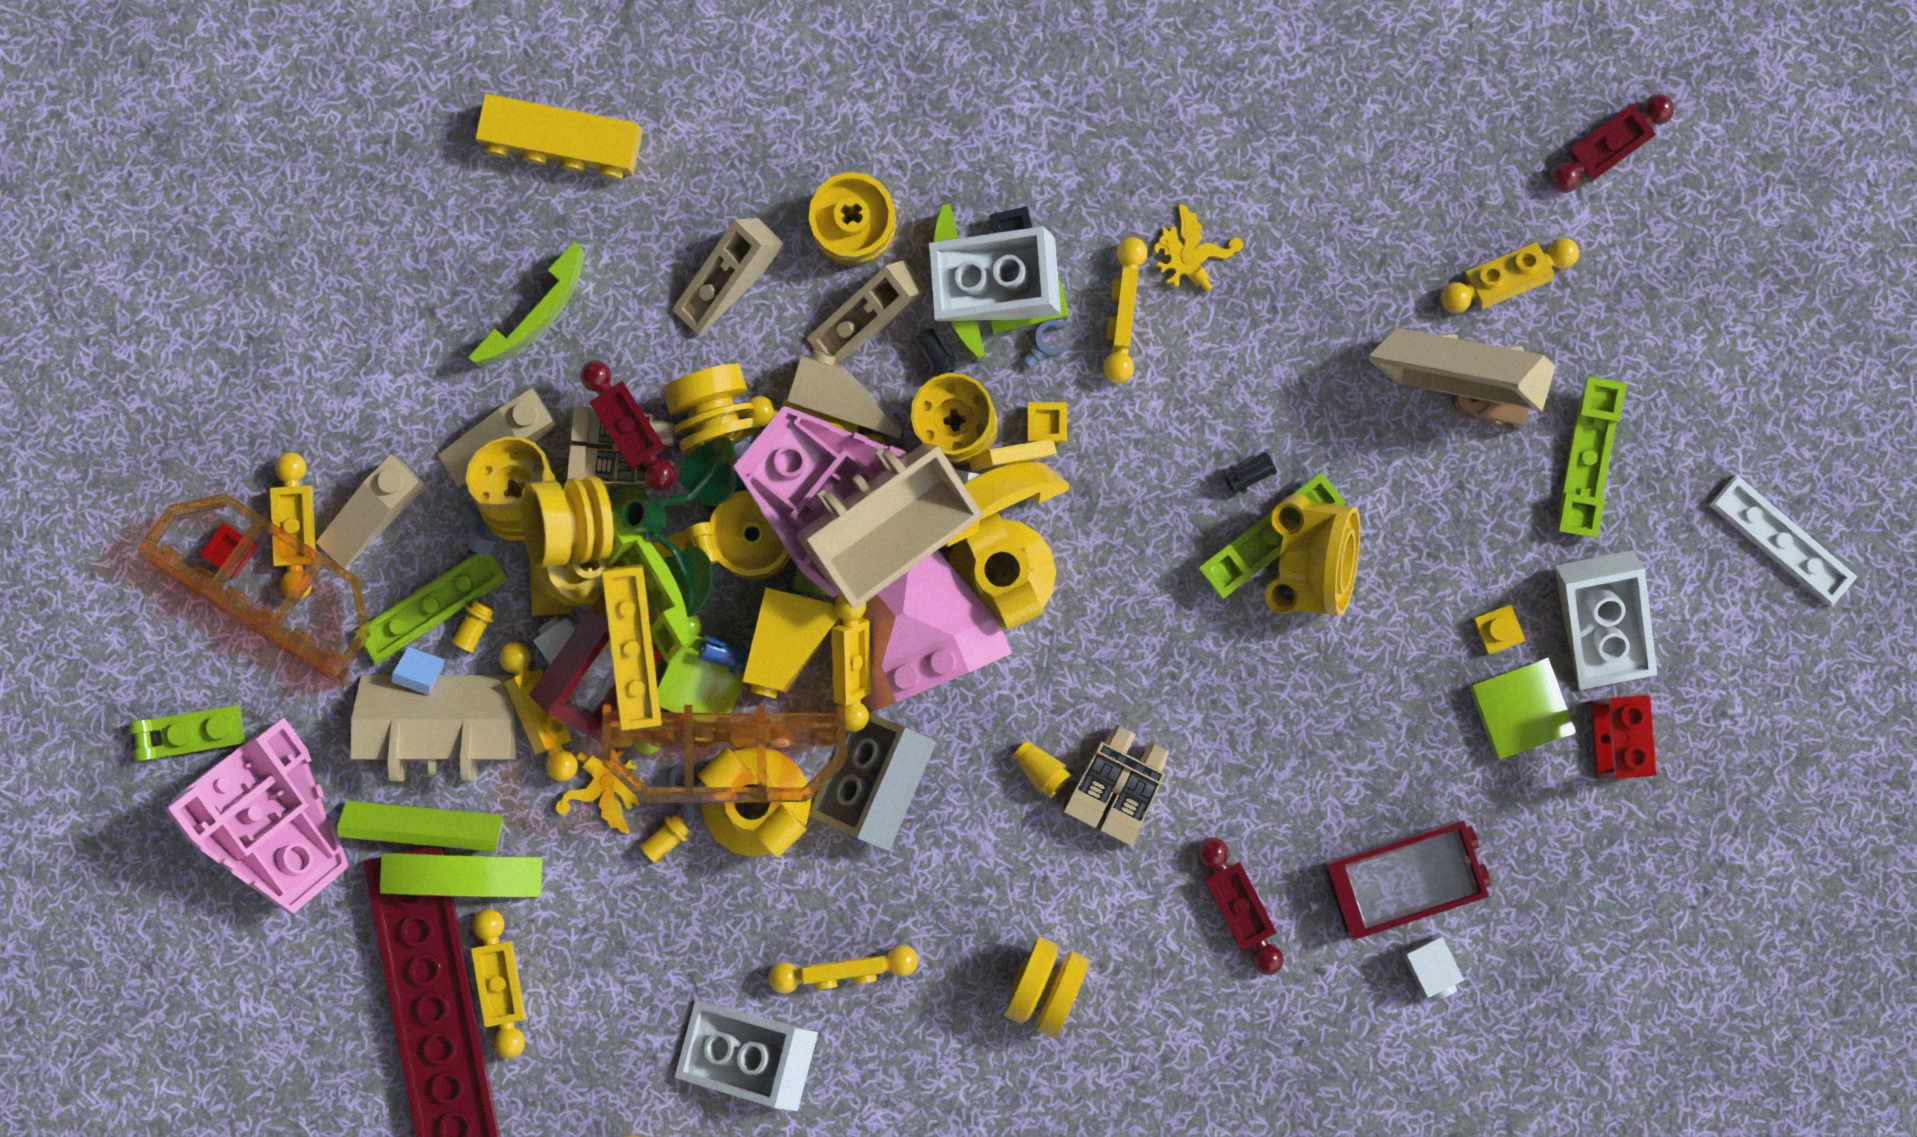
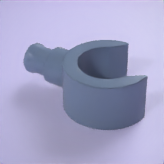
(1039, 350)
(474, 538)
(687, 807)

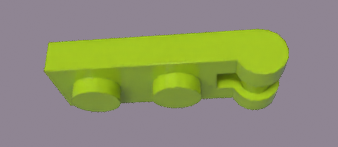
(188, 733)

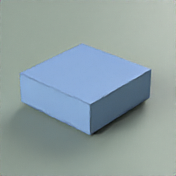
(418, 670)

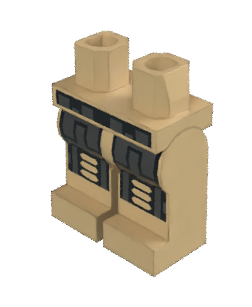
(606, 463)
(1119, 774)

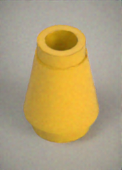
(1042, 769)

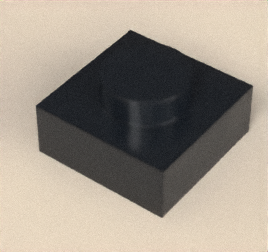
(1010, 220)

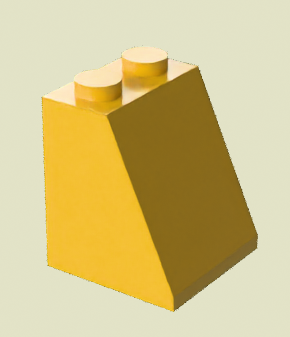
(786, 640)

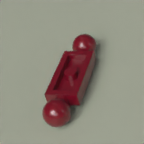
(1611, 143)
(627, 425)
(1240, 906)

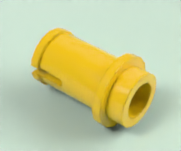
(473, 625)
(666, 838)

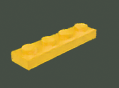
(631, 647)

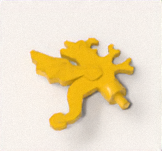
(1188, 258)
(606, 782)

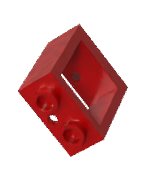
(1630, 734)

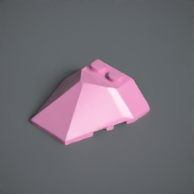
(795, 462)
(928, 632)
(264, 819)

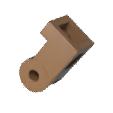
(1491, 412)

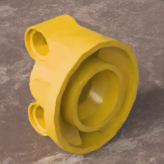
(1315, 556)
(1037, 573)
(781, 823)

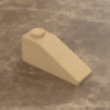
(728, 272)
(868, 311)
(835, 392)
(521, 417)
(370, 510)

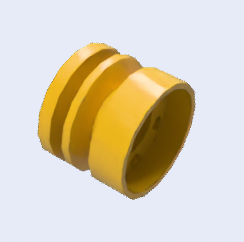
(949, 397)
(709, 403)
(498, 480)
(567, 521)

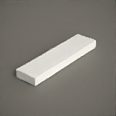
(1783, 540)

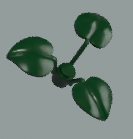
(713, 481)

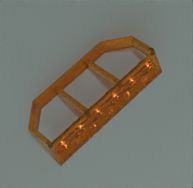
(234, 602)
(734, 728)

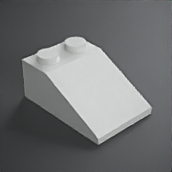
(995, 276)
(1607, 619)
(746, 1055)

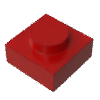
(222, 546)

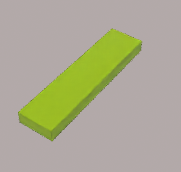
(432, 605)
(420, 826)

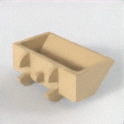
(1465, 368)
(888, 522)
(459, 720)

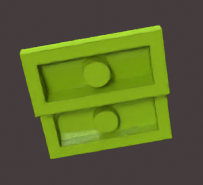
(698, 683)
(1522, 709)

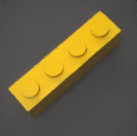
(559, 136)

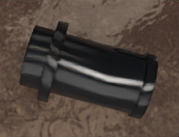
(934, 353)
(1249, 473)

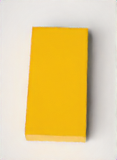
(1012, 454)

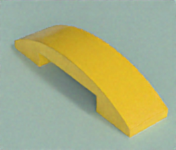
(1009, 485)

